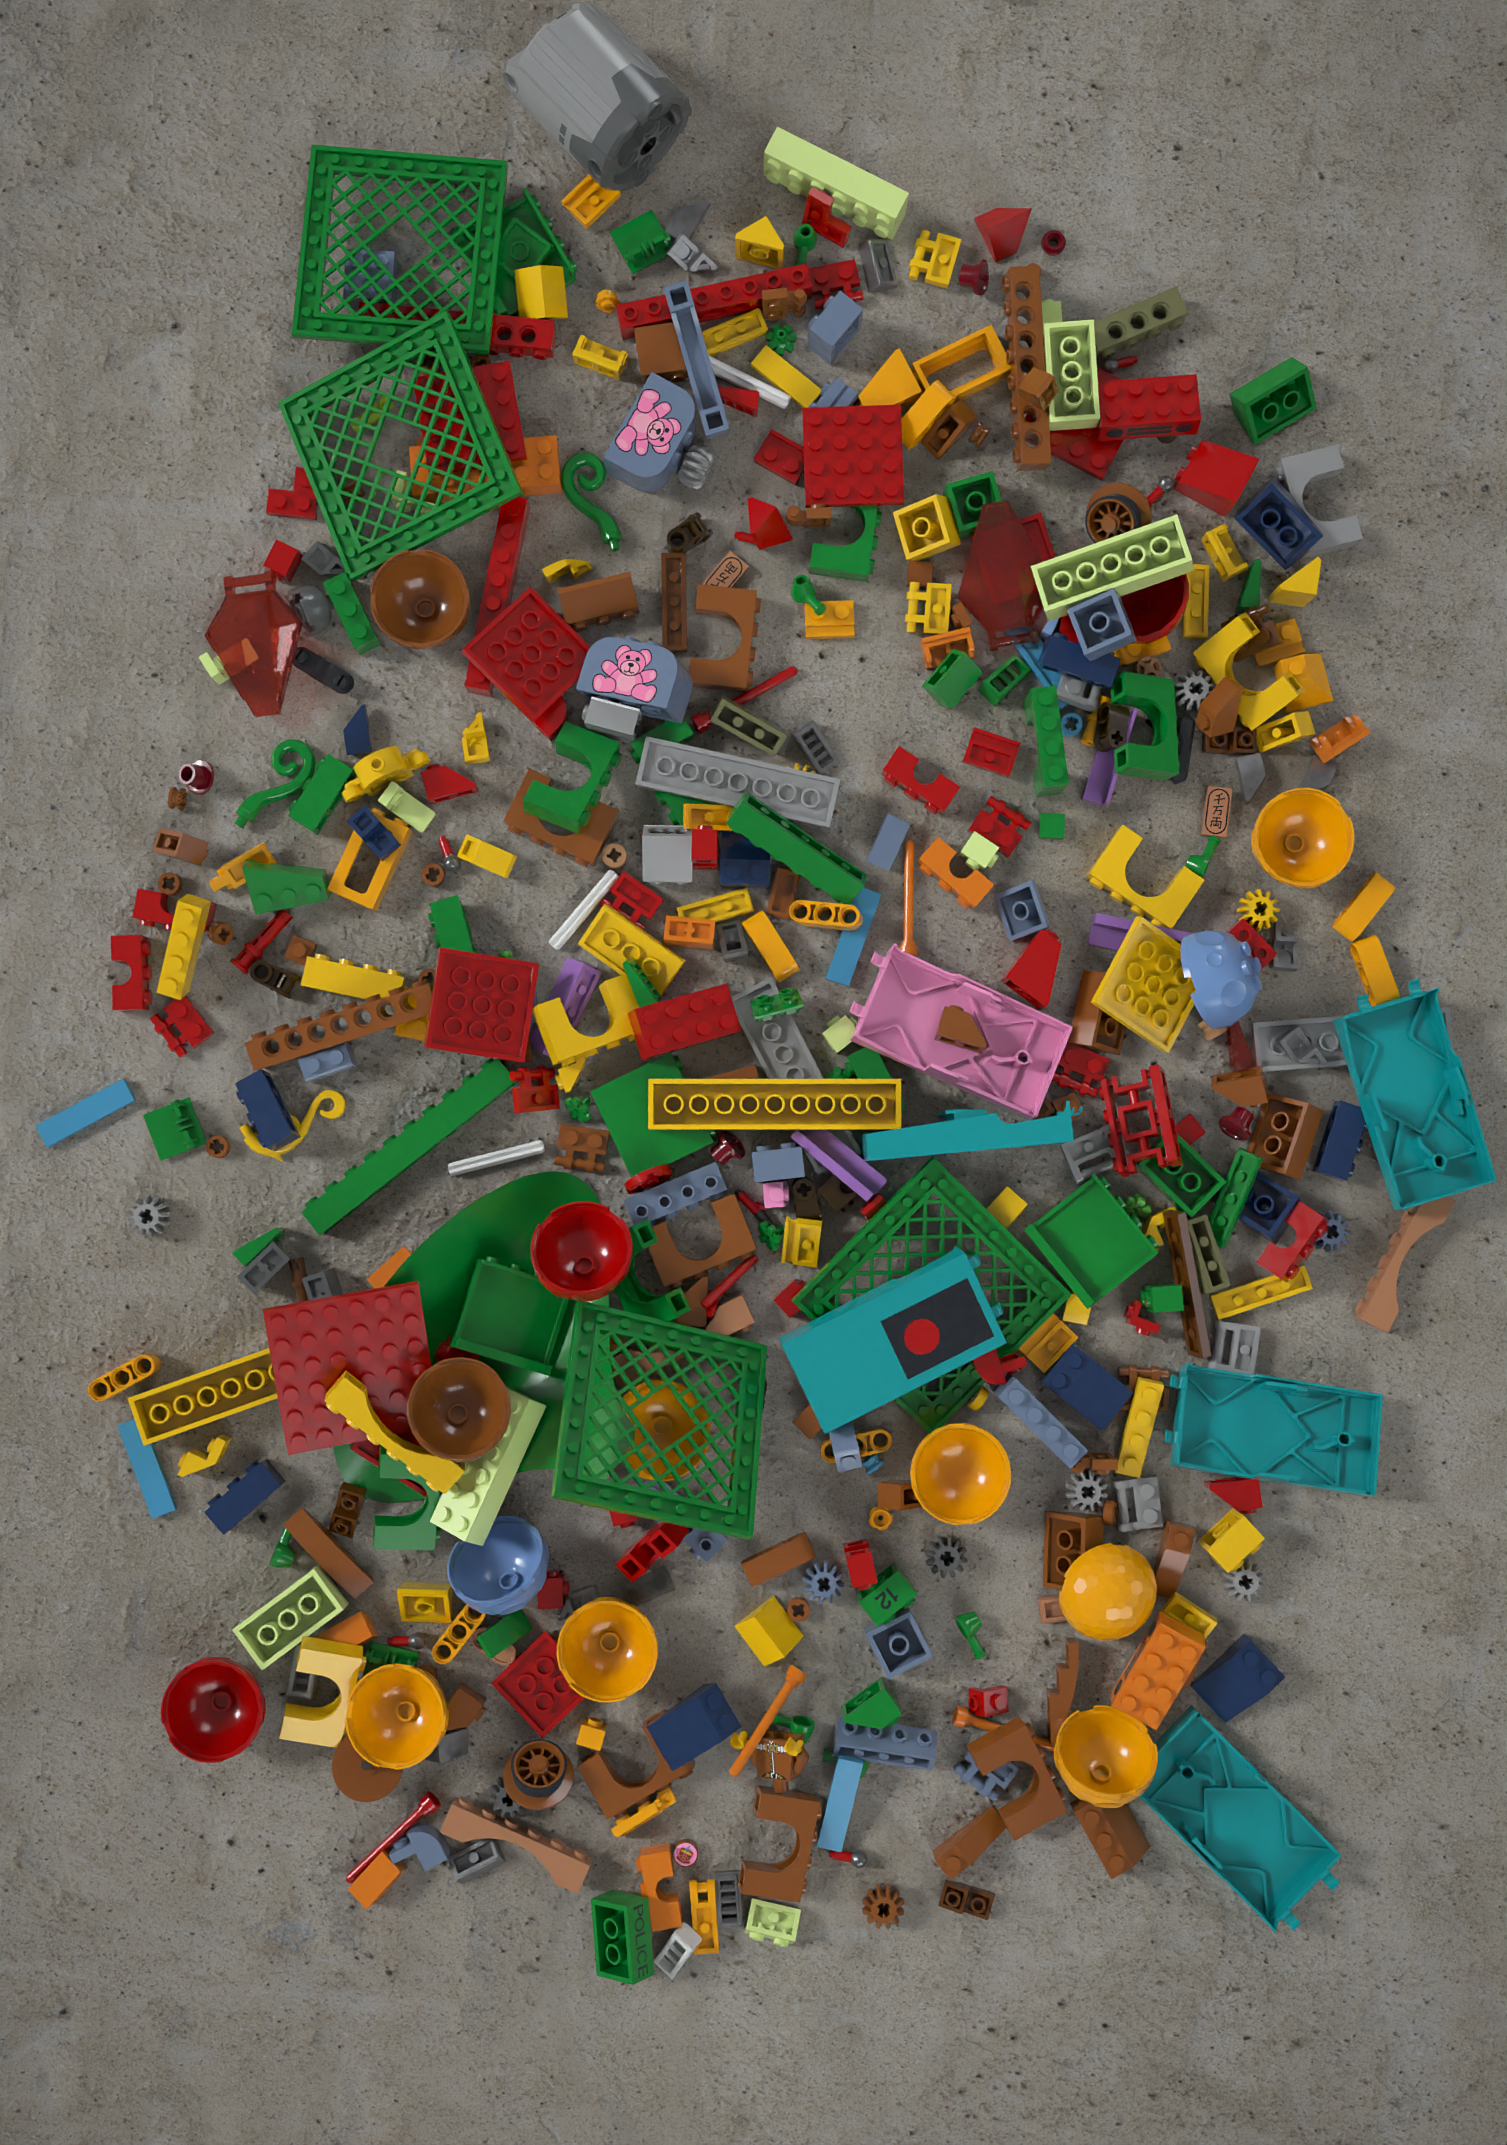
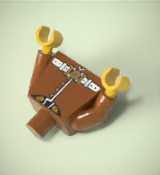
(777, 1756)

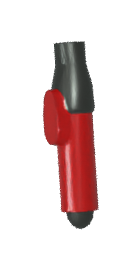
(754, 1207)

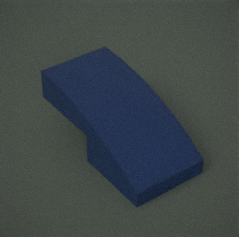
(373, 833)

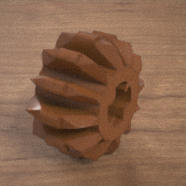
(883, 1915)

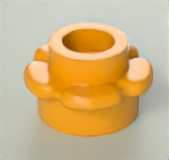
(607, 301)
(880, 1524)

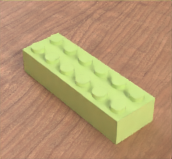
(855, 192)
(1121, 563)
(478, 1494)

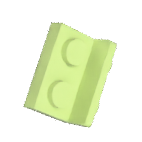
(772, 1922)

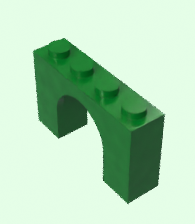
(852, 560)
(1157, 700)
(1043, 712)
(675, 733)
(573, 807)
(635, 1297)
(411, 1530)

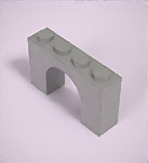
(1301, 469)

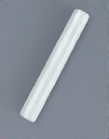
(750, 383)
(583, 910)
(496, 1158)

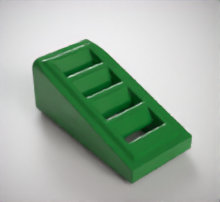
(1251, 588)
(993, 690)
(642, 987)
(251, 1250)

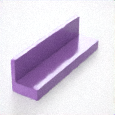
(1102, 772)
(1110, 931)
(574, 989)
(841, 1161)

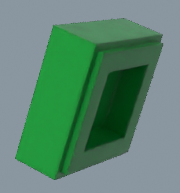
(1051, 826)

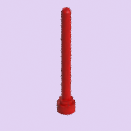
(702, 721)
(428, 1805)

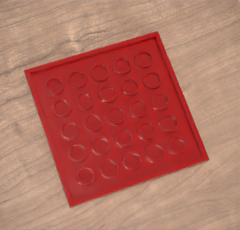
(369, 1334)

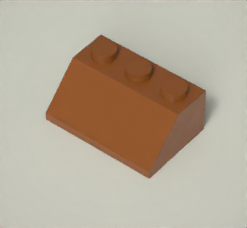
(599, 601)
(1090, 1024)
(1285, 1135)
(1065, 1540)
(1113, 1835)

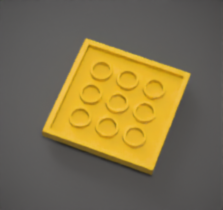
(1147, 986)

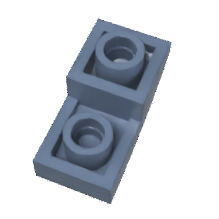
(888, 841)

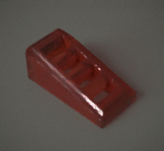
(1237, 1047)

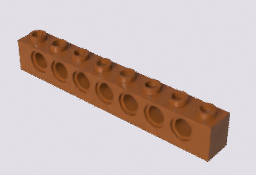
(1027, 281)
(264, 1055)

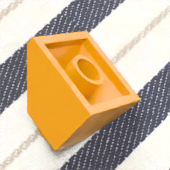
(1311, 675)

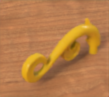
(303, 1127)

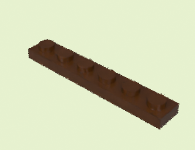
(1186, 1275)

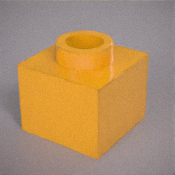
(592, 1733)

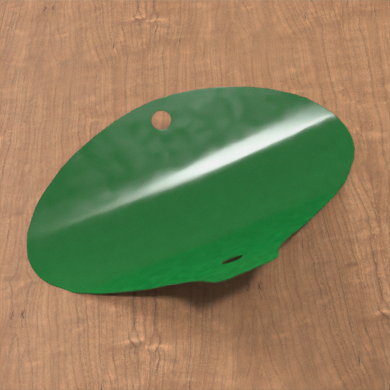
(443, 1265)

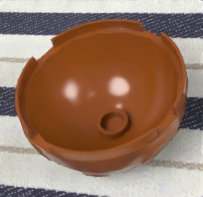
(420, 599)
(458, 1409)

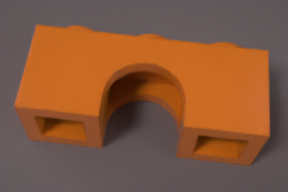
(936, 863)
(655, 1864)

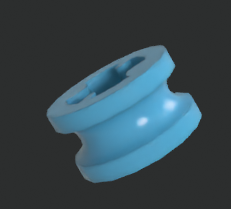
(1073, 716)
(872, 1463)

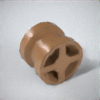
(1150, 665)
(616, 860)
(1209, 1032)

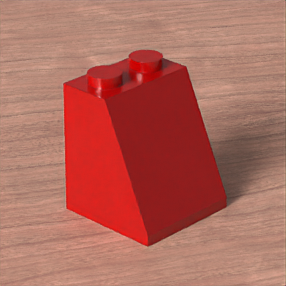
(1215, 476)
(1035, 969)

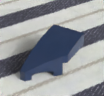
(357, 733)

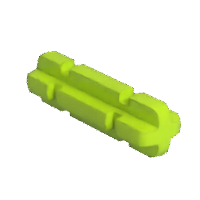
(373, 416)

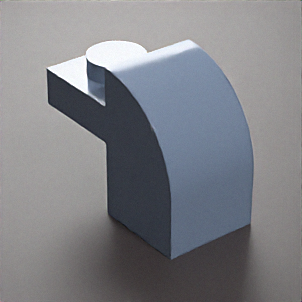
(845, 1447)
(425, 1842)

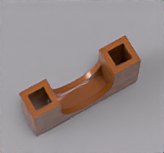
(740, 607)
(584, 846)
(735, 1243)
(618, 1794)
(1042, 1799)
(785, 1878)

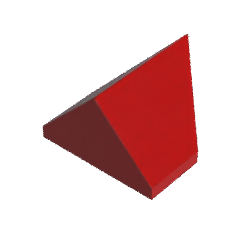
(1003, 230)
(766, 524)

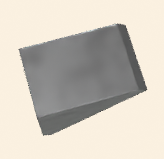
(732, 940)
(451, 1746)

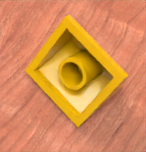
(760, 245)
(541, 292)
(1300, 587)
(425, 1602)
(769, 1631)

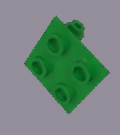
(641, 241)
(786, 1001)
(175, 1128)
(383, 1654)

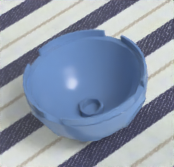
(1222, 976)
(502, 1571)

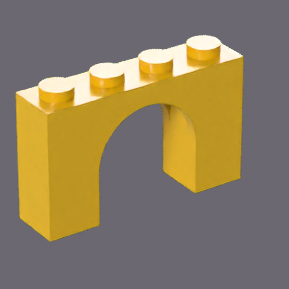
(1217, 659)
(1109, 874)
(566, 1043)
(324, 1724)

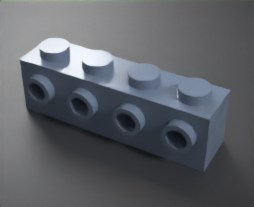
(675, 1194)
(702, 1543)
(891, 1746)

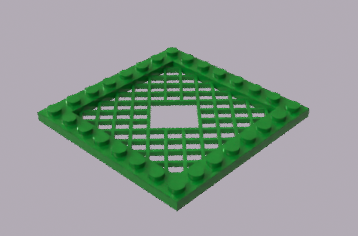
(398, 166)
(299, 407)
(930, 1180)
(574, 1487)

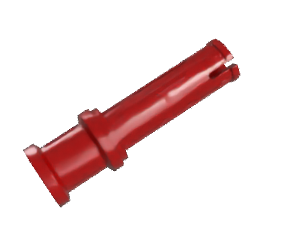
(254, 949)

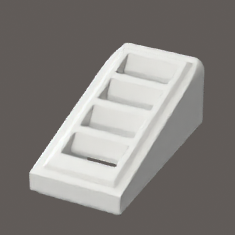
(678, 1950)

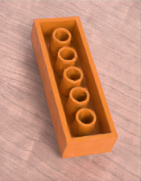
(536, 475)

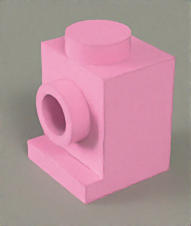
(776, 1194)

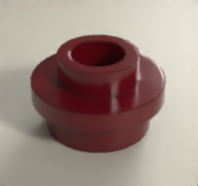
(1055, 236)

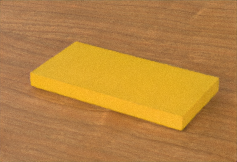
(616, 939)

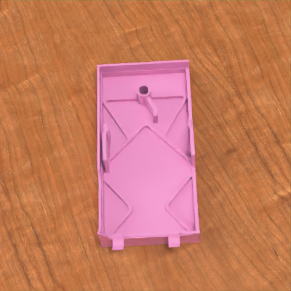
(904, 1019)

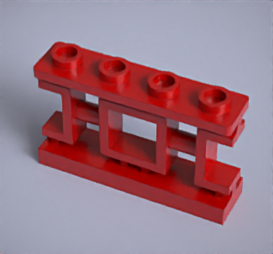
(1158, 1117)

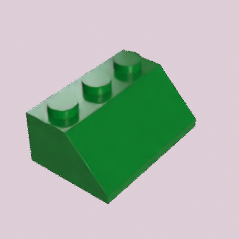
(1274, 400)

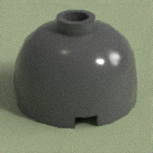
(311, 608)

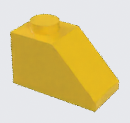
(1284, 731)

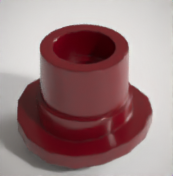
(975, 277)
(197, 776)
(1237, 1124)
(727, 1148)

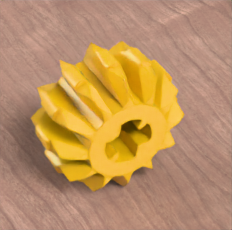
(1254, 901)

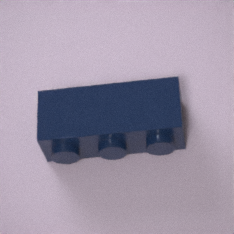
(1069, 660)
(266, 1110)
(1340, 1141)
(243, 1495)

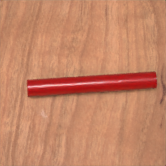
(728, 1281)

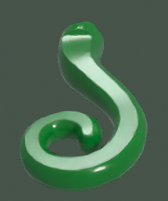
(607, 525)
(256, 802)

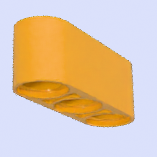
(925, 413)
(1363, 907)
(814, 912)
(770, 946)
(1374, 970)
(116, 1385)
(868, 1446)
(454, 1640)

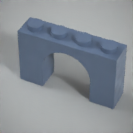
(1040, 1421)

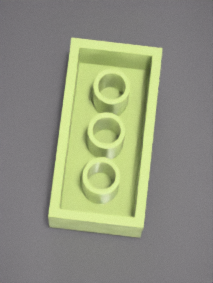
(1072, 361)
(290, 1616)

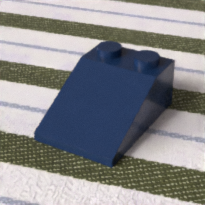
(1278, 523)
(743, 863)
(1266, 1207)
(1087, 1387)
(1237, 1679)
(693, 1725)

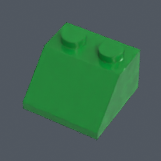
(873, 1707)

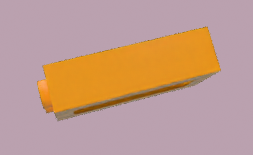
(980, 340)
(384, 871)

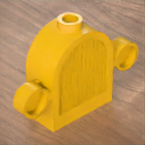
(381, 768)

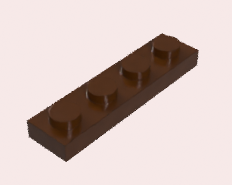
(674, 602)

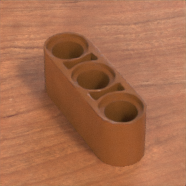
(778, 1559)

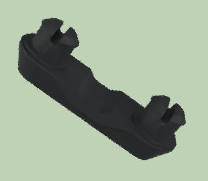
(323, 671)
(1185, 727)

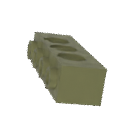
(1167, 303)

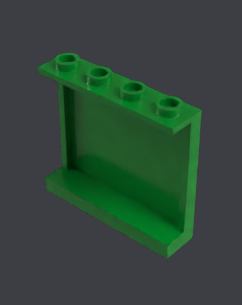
(528, 212)
(625, 1112)
(1092, 1241)
(509, 1317)

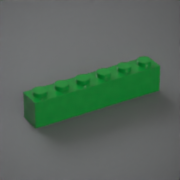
(796, 849)

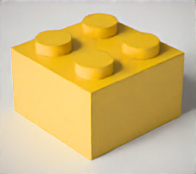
(927, 528)
(1231, 1540)

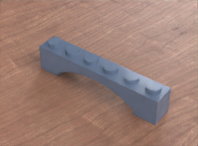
(696, 360)

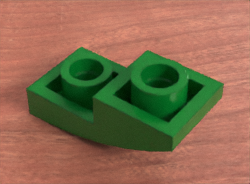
(504, 1633)

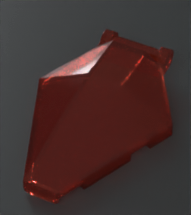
(999, 577)
(256, 641)

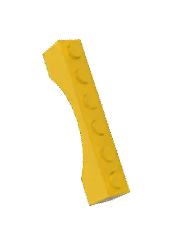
(352, 1401)

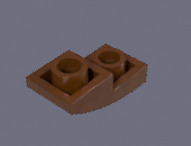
(1236, 742)
(347, 1510)
(967, 1899)

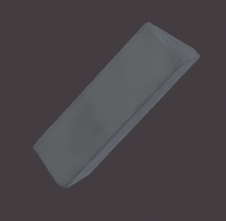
(877, 265)
(476, 1860)

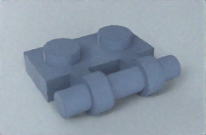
(1001, 1776)

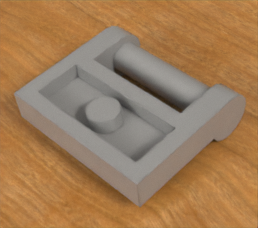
(1072, 690)
(1086, 1148)
(1242, 1350)
(1145, 1500)

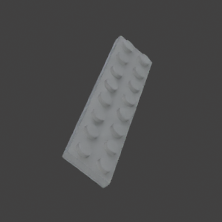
(726, 777)
(1319, 1032)
(781, 1050)

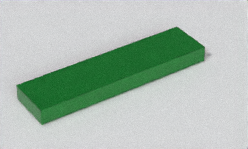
(1234, 1195)

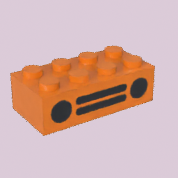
(1157, 1670)

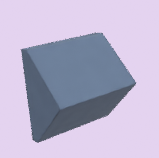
(1022, 910)

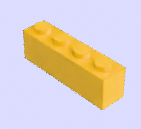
(183, 946)
(349, 980)

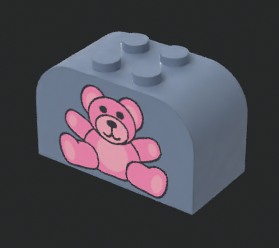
(653, 436)
(637, 677)

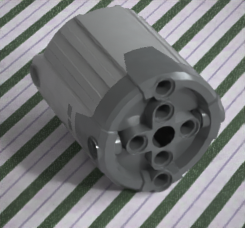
(598, 96)

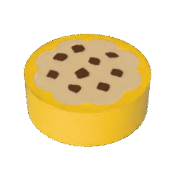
(978, 1398)

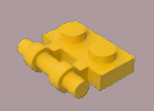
(942, 261)
(936, 607)

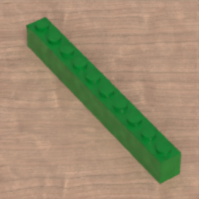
(408, 1147)

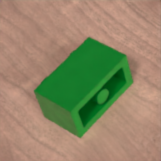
(952, 679)
(1162, 1297)

